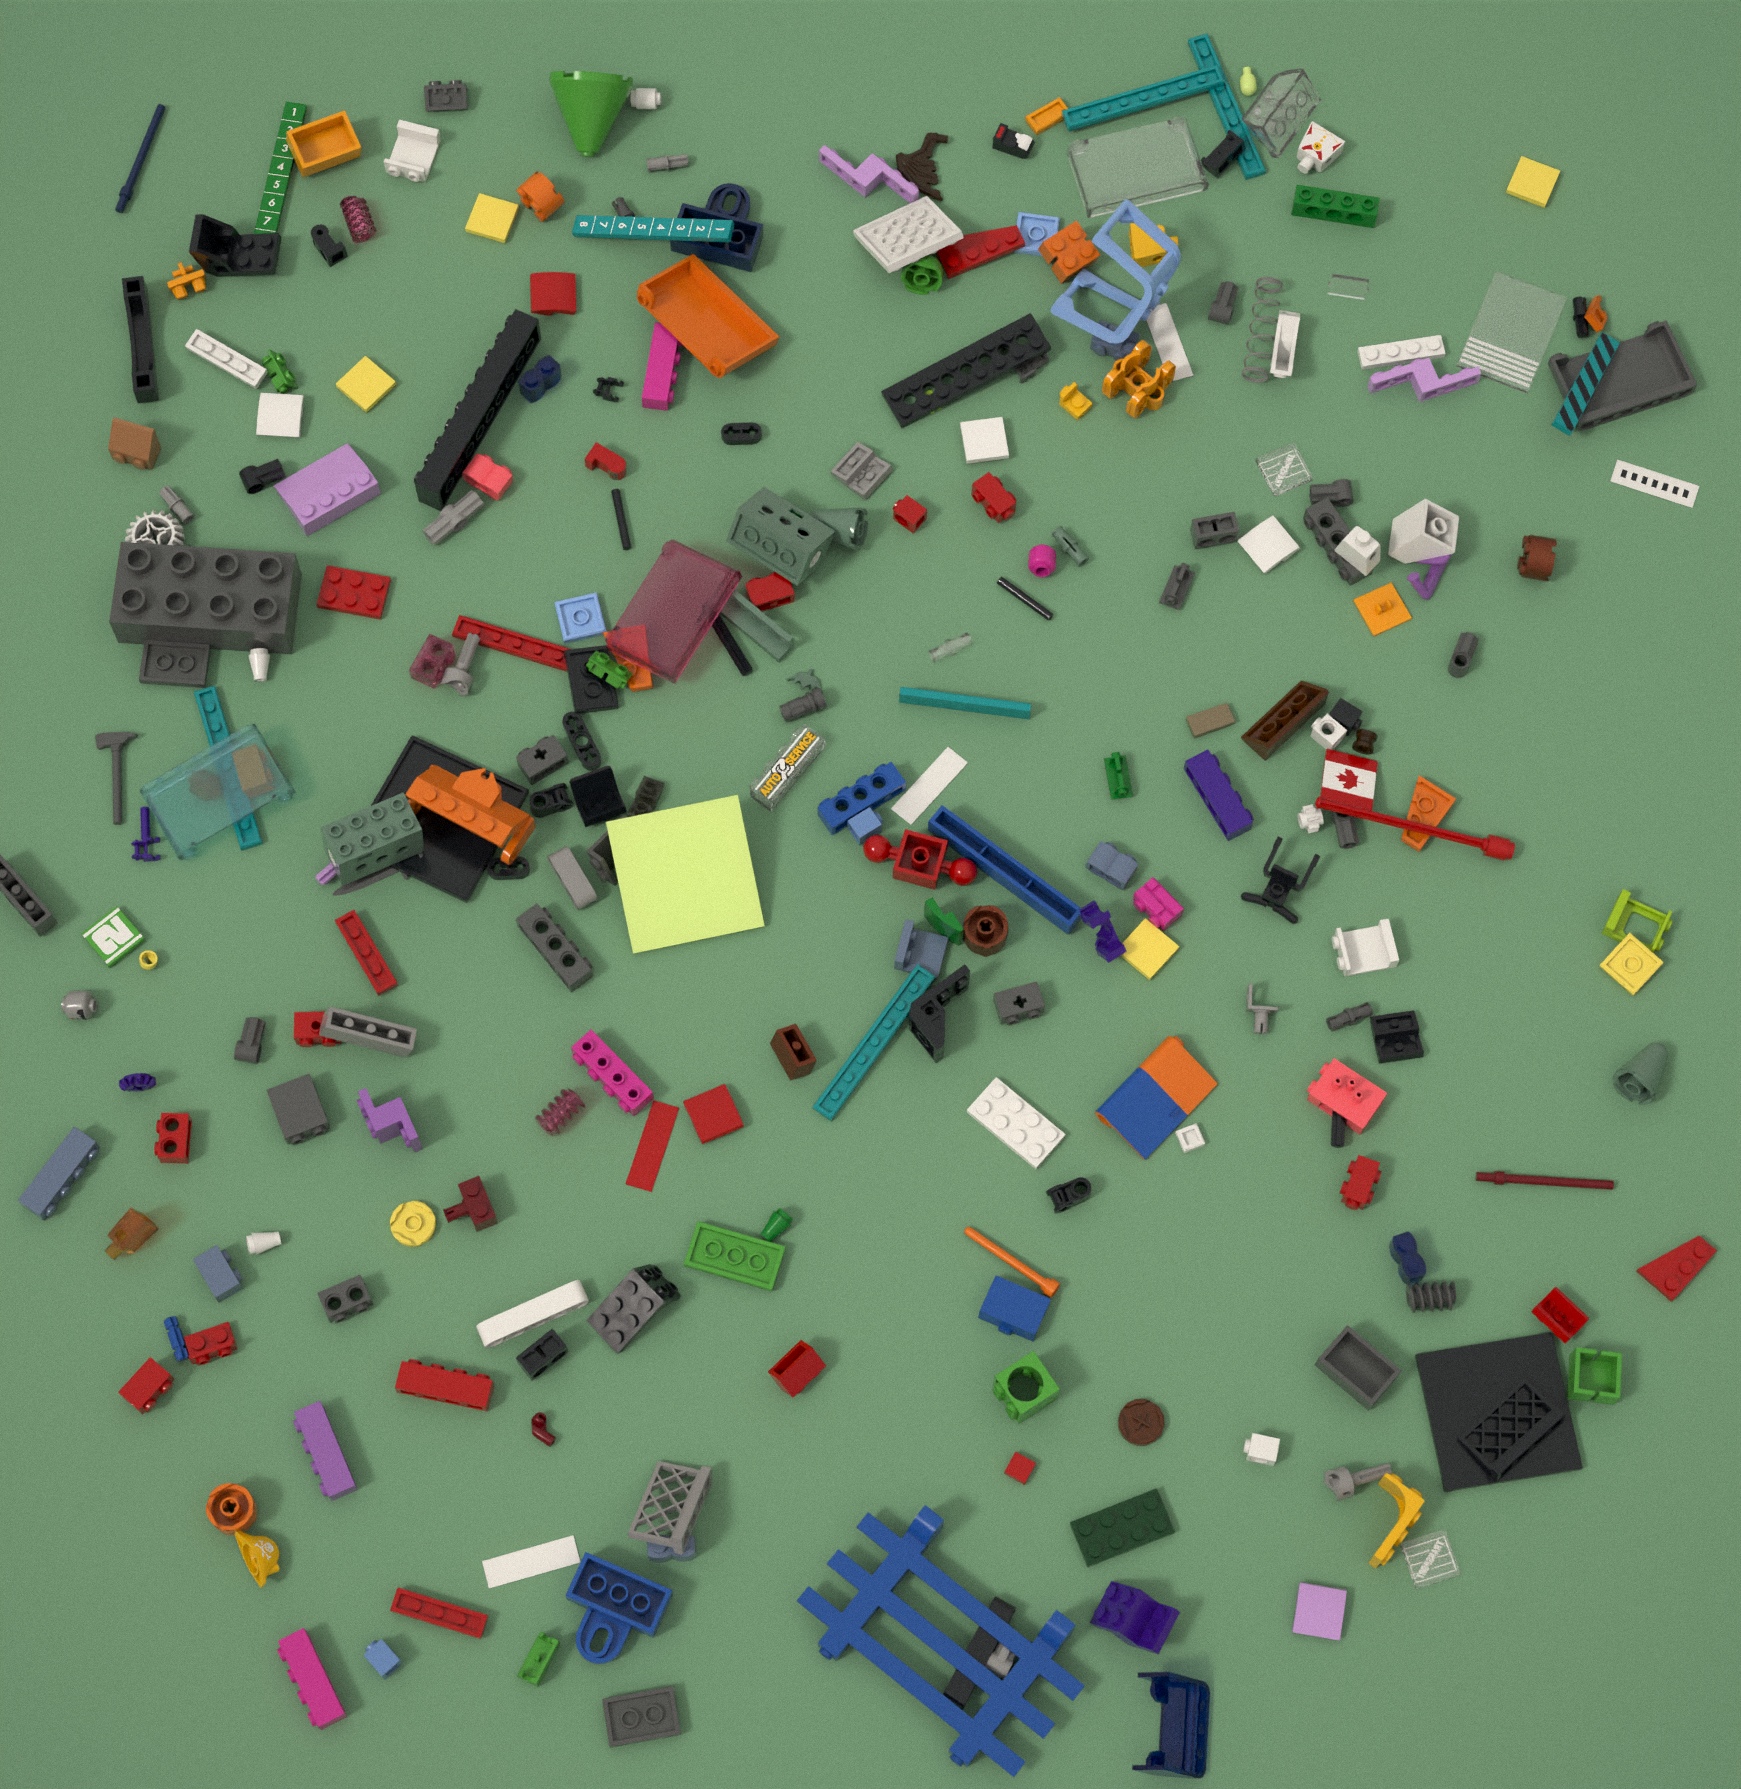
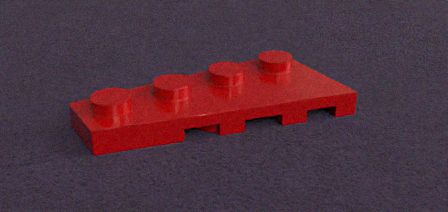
(979, 249)

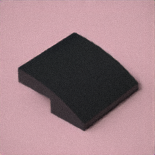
(1396, 1036)

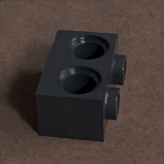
(542, 1354)

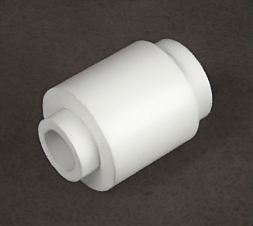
(645, 98)

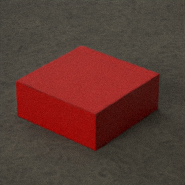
(1019, 1468)

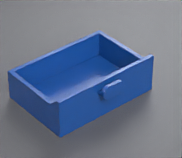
(1014, 1308)

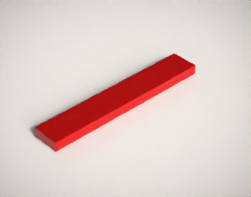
(512, 642)

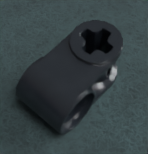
(552, 801)
(1068, 1195)

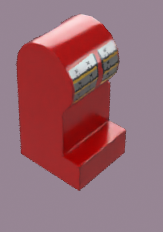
(606, 461)

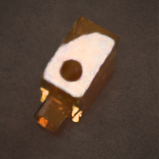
(130, 1233)

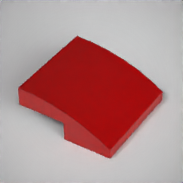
(553, 293)
(713, 1114)

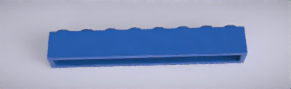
(1005, 869)

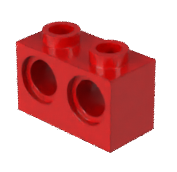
(180, 1137)

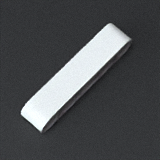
(532, 1314)

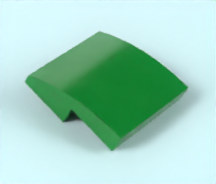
(945, 925)

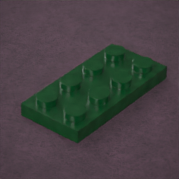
(1122, 1527)

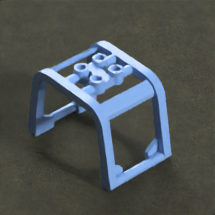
(1154, 284)

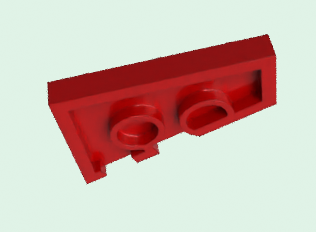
(1677, 1268)

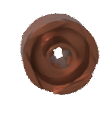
(1537, 557)
(985, 918)

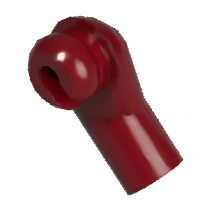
(539, 1429)

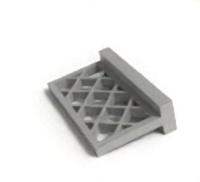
(687, 1515)

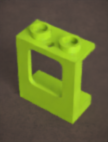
(1619, 916)

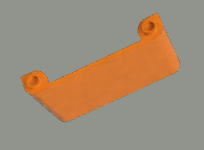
(706, 316)

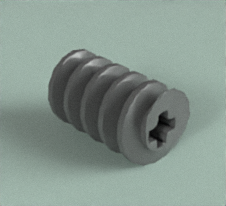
(1431, 1296)

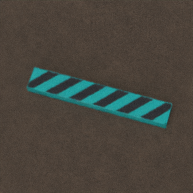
(1585, 383)

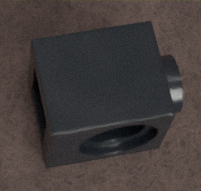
(1347, 715)

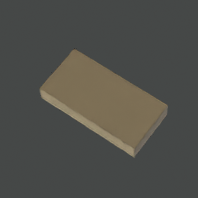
(1210, 720)

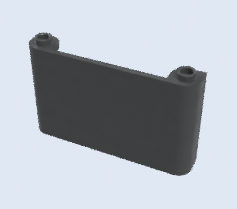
(1638, 378)

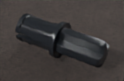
(1579, 312)

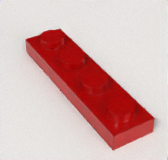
(366, 952)
(439, 1613)

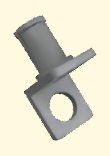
(1261, 1012)

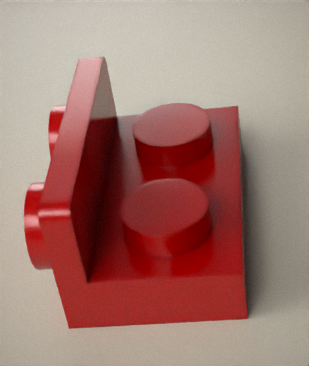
(210, 1344)

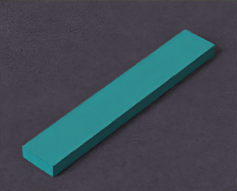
(964, 703)

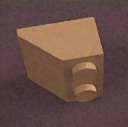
(133, 444)

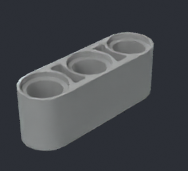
(572, 877)

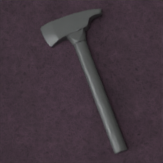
(115, 741)

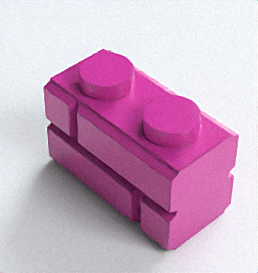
(1157, 904)

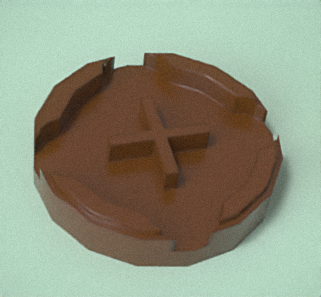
(1141, 1422)

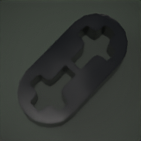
(741, 433)
(508, 874)

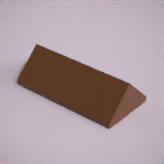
(1285, 718)

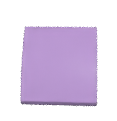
(1319, 1611)

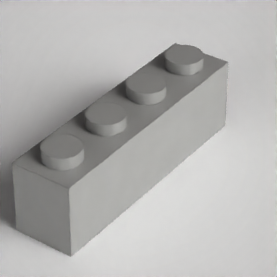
(367, 1032)

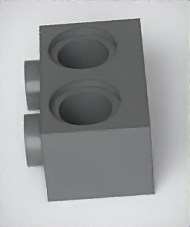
(1214, 530)
(343, 1292)

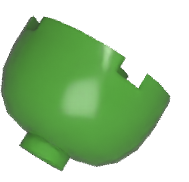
(923, 275)

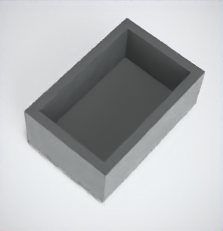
(1357, 1367)

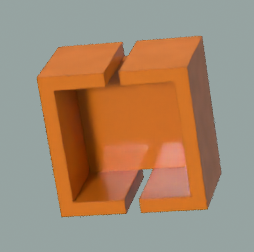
(1071, 251)

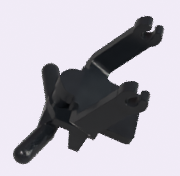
(1279, 885)

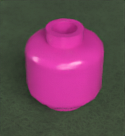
(1042, 560)

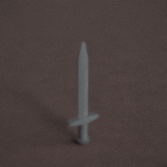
(368, 880)

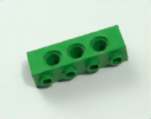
(1335, 206)

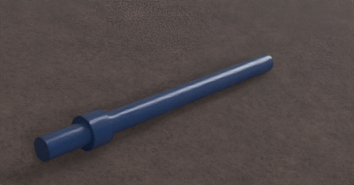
(126, 191)

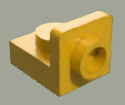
(1074, 401)

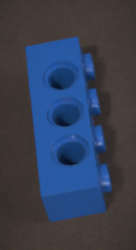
(837, 820)

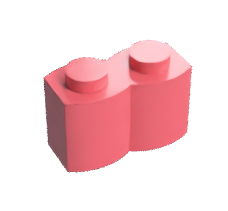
(488, 476)

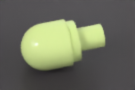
(1248, 82)

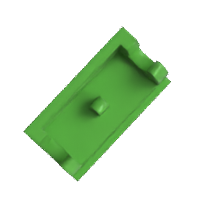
(539, 1659)

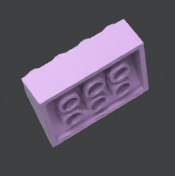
(328, 489)

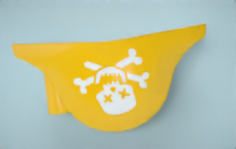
(259, 1555)

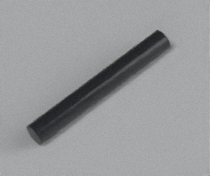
(621, 519)
(1025, 598)

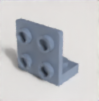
(921, 949)

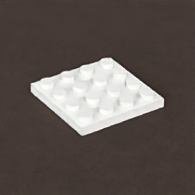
(908, 234)

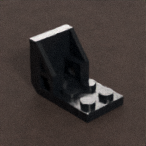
(227, 253)
(928, 1014)

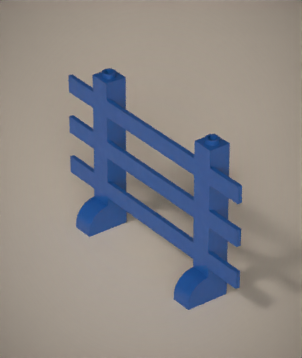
(877, 1593)

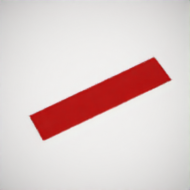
(652, 1146)

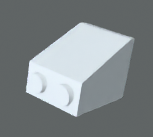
(1423, 533)

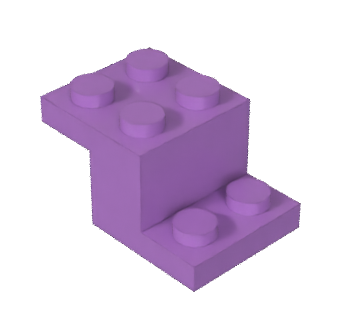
(388, 1120)

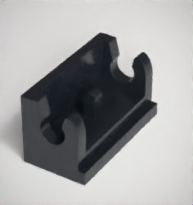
(1224, 154)

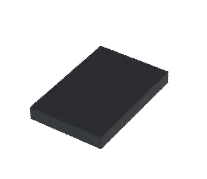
(587, 689)

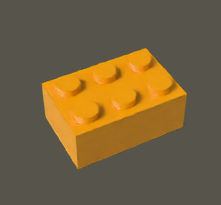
(323, 144)

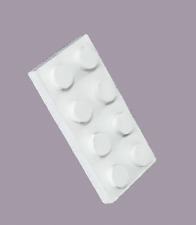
(1016, 1123)

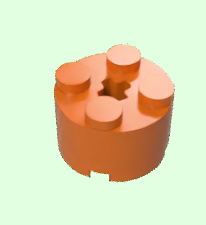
(540, 195)
(218, 1508)

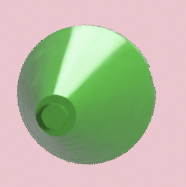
(589, 105)

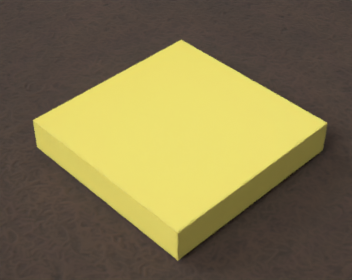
(1532, 181)
(492, 218)
(366, 384)
(1148, 949)
(1631, 964)

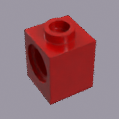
(909, 513)

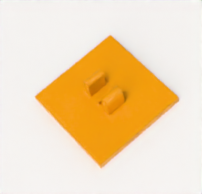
(1382, 609)

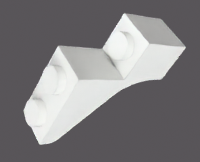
(1284, 344)

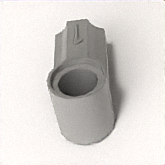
(1000, 1661)

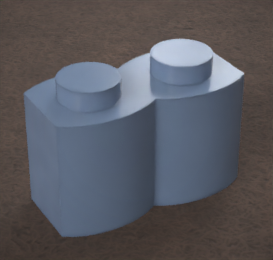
(1112, 865)
(661, 1554)

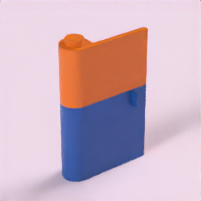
(1156, 1097)

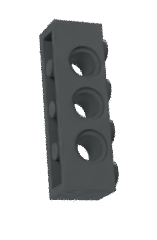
(1326, 513)
(24, 899)
(571, 976)

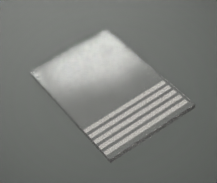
(1512, 331)

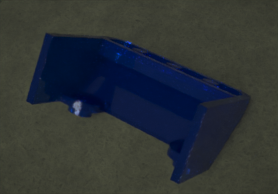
(1182, 1726)

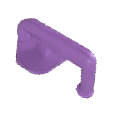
(1437, 567)

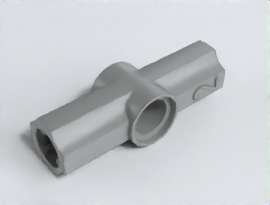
(453, 517)

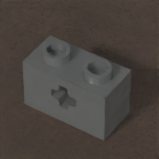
(537, 769)
(1027, 995)

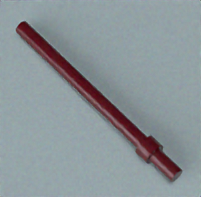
(1500, 1178)

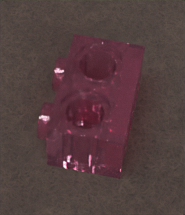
(427, 660)

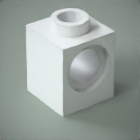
(1328, 741)
(1261, 1449)

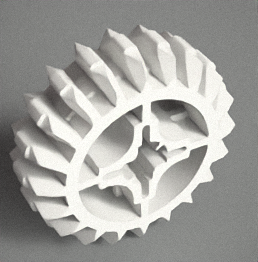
(169, 530)

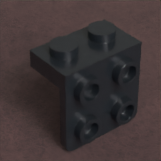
(597, 796)

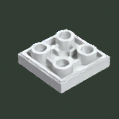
(984, 440)

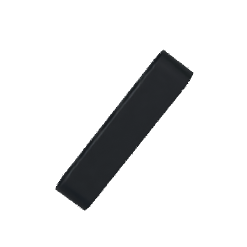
(980, 1648)

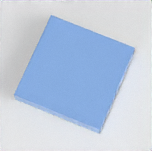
(1035, 230)
(580, 618)

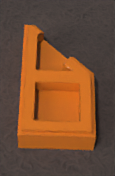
(1595, 315)

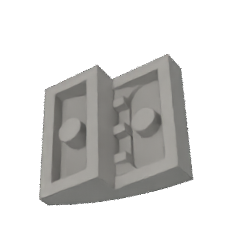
(861, 470)

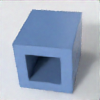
(865, 825)
(382, 1658)

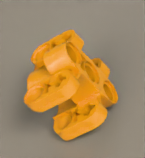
(1129, 371)

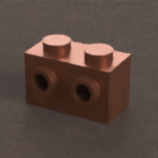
(793, 1052)

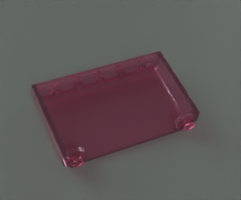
(672, 610)

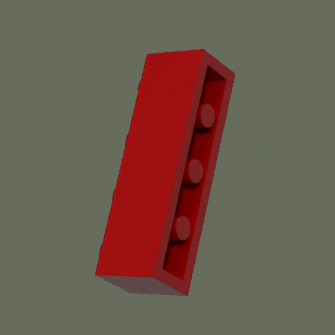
(444, 1385)

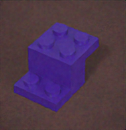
(1134, 1617)

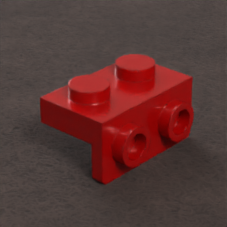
(1560, 1315)

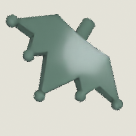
(806, 680)

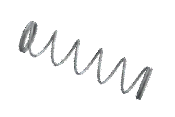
(1276, 281)

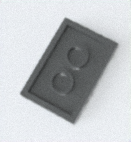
(175, 663)
(641, 1716)

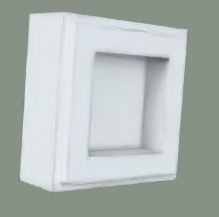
(1190, 1138)

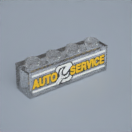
(787, 767)

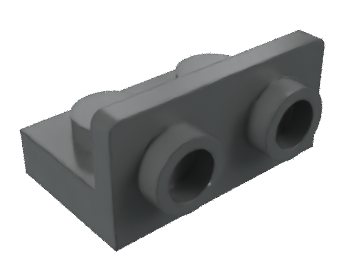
(445, 97)

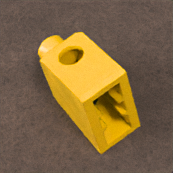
(1144, 248)

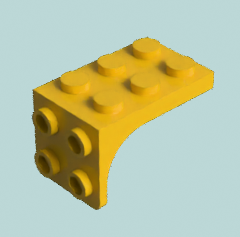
(1409, 1503)

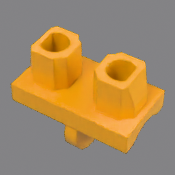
(195, 278)

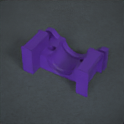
(1107, 941)

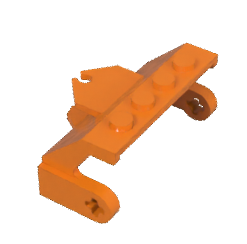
(474, 805)

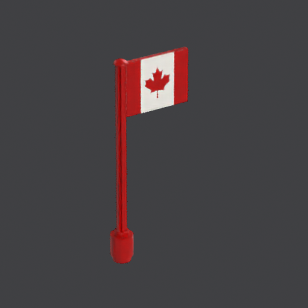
(1349, 790)

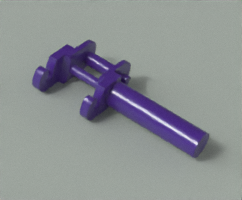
(146, 839)

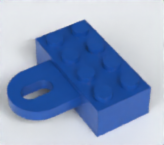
(616, 1603)

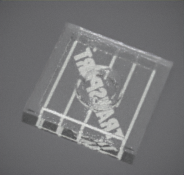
(1284, 469)
(1430, 1559)

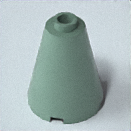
(847, 523)
(1641, 1074)

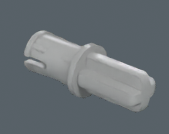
(665, 162)
(176, 504)

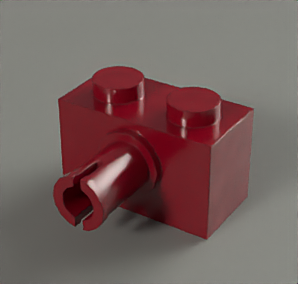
(474, 1204)

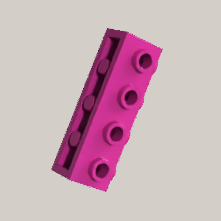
(612, 1073)

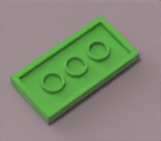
(734, 1256)

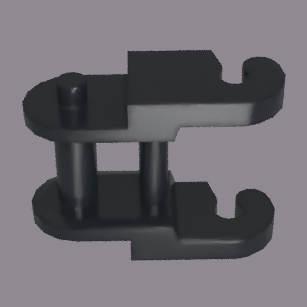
(610, 382)

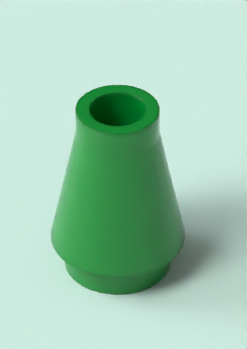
(777, 1223)

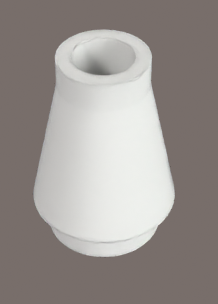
(259, 663)
(262, 1241)

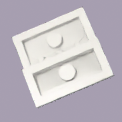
(280, 415)
(1268, 544)

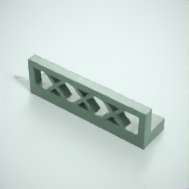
(757, 626)

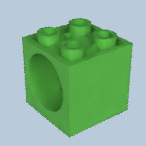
(1033, 1368)

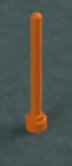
(1048, 1285)

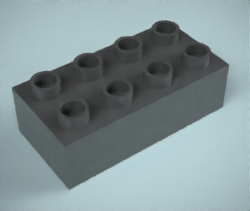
(206, 597)

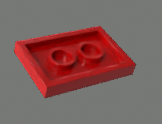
(353, 592)

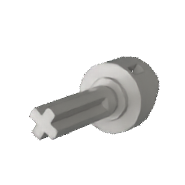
(458, 676)
(1343, 1482)

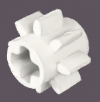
(1310, 818)

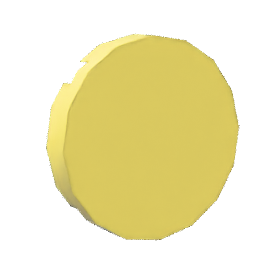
(413, 1223)

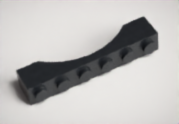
(141, 339)

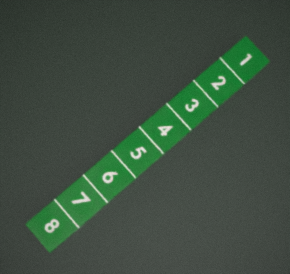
(279, 171)

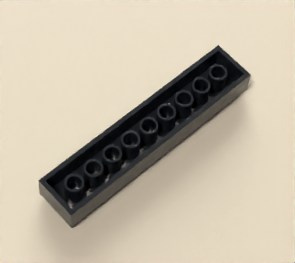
(477, 410)

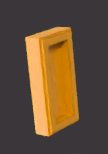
(1046, 116)

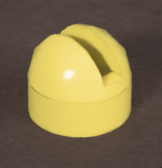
(151, 958)

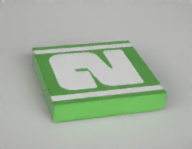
(113, 936)

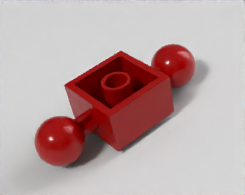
(925, 872)

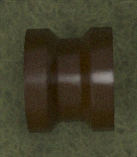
(1364, 741)

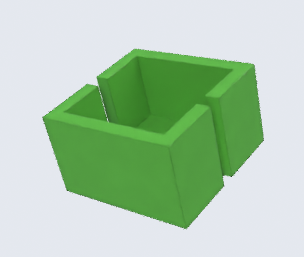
(1594, 1378)

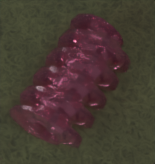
(358, 218)
(559, 1111)

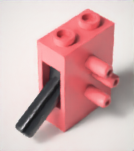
(1346, 1098)

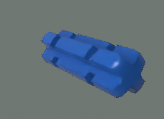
(176, 1338)

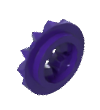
(137, 1082)

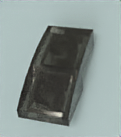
(646, 797)

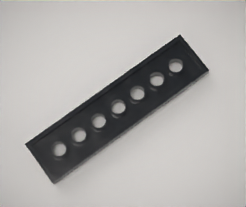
(966, 357)

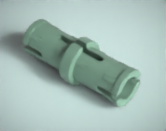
(1063, 537)

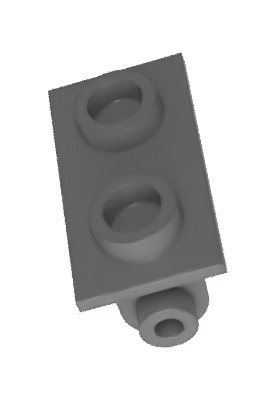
(1177, 586)

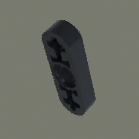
(589, 746)

